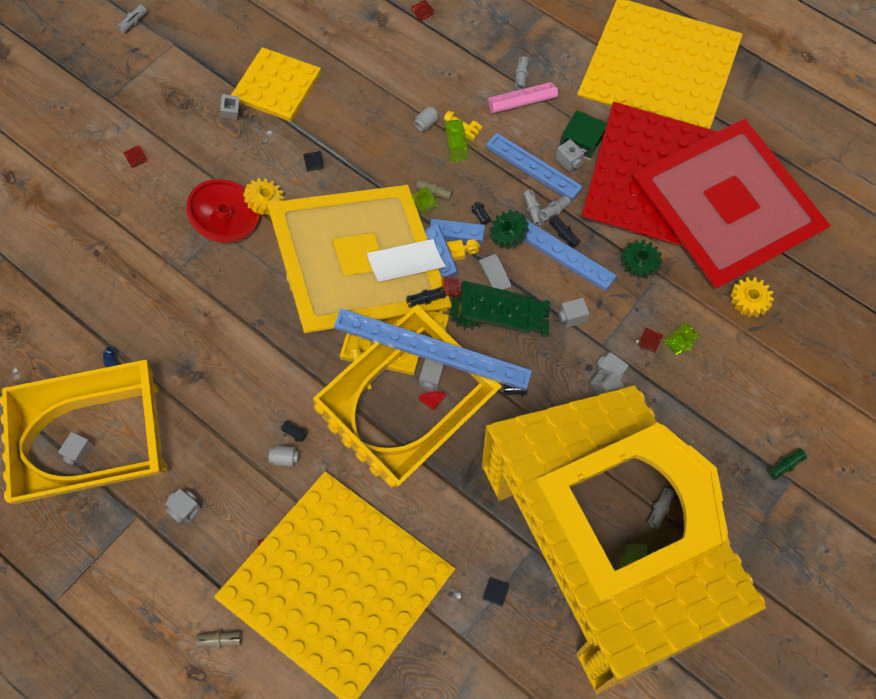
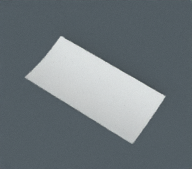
(405, 260)

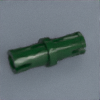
(787, 463)

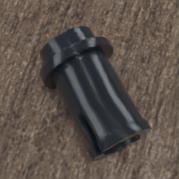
(480, 212)
(508, 390)
(296, 432)

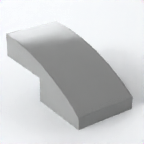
(494, 272)

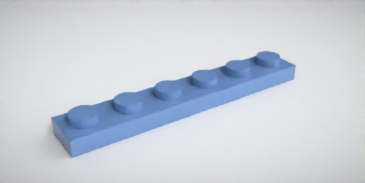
(534, 167)
(569, 257)

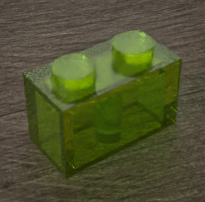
(456, 140)

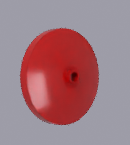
(219, 211)

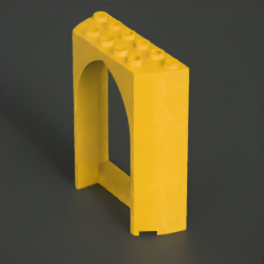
(340, 399)
(36, 404)

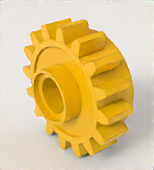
(260, 193)
(760, 301)

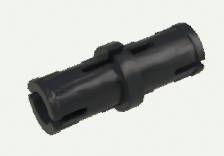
(564, 231)
(425, 297)

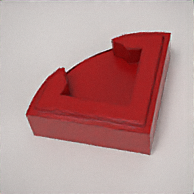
(432, 399)

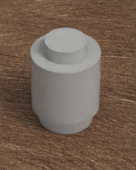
(426, 119)
(283, 455)

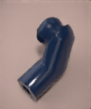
(109, 357)

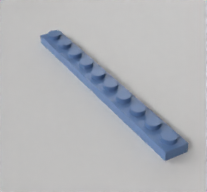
(432, 349)

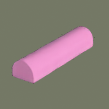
(522, 97)

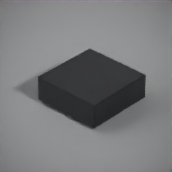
(313, 161)
(495, 592)

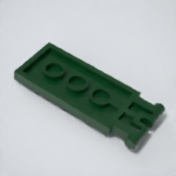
(503, 308)

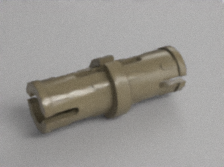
(437, 190)
(218, 639)

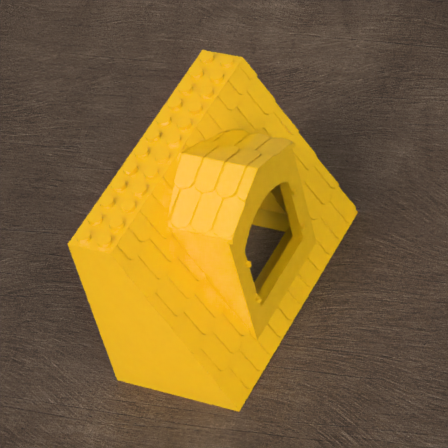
(657, 602)

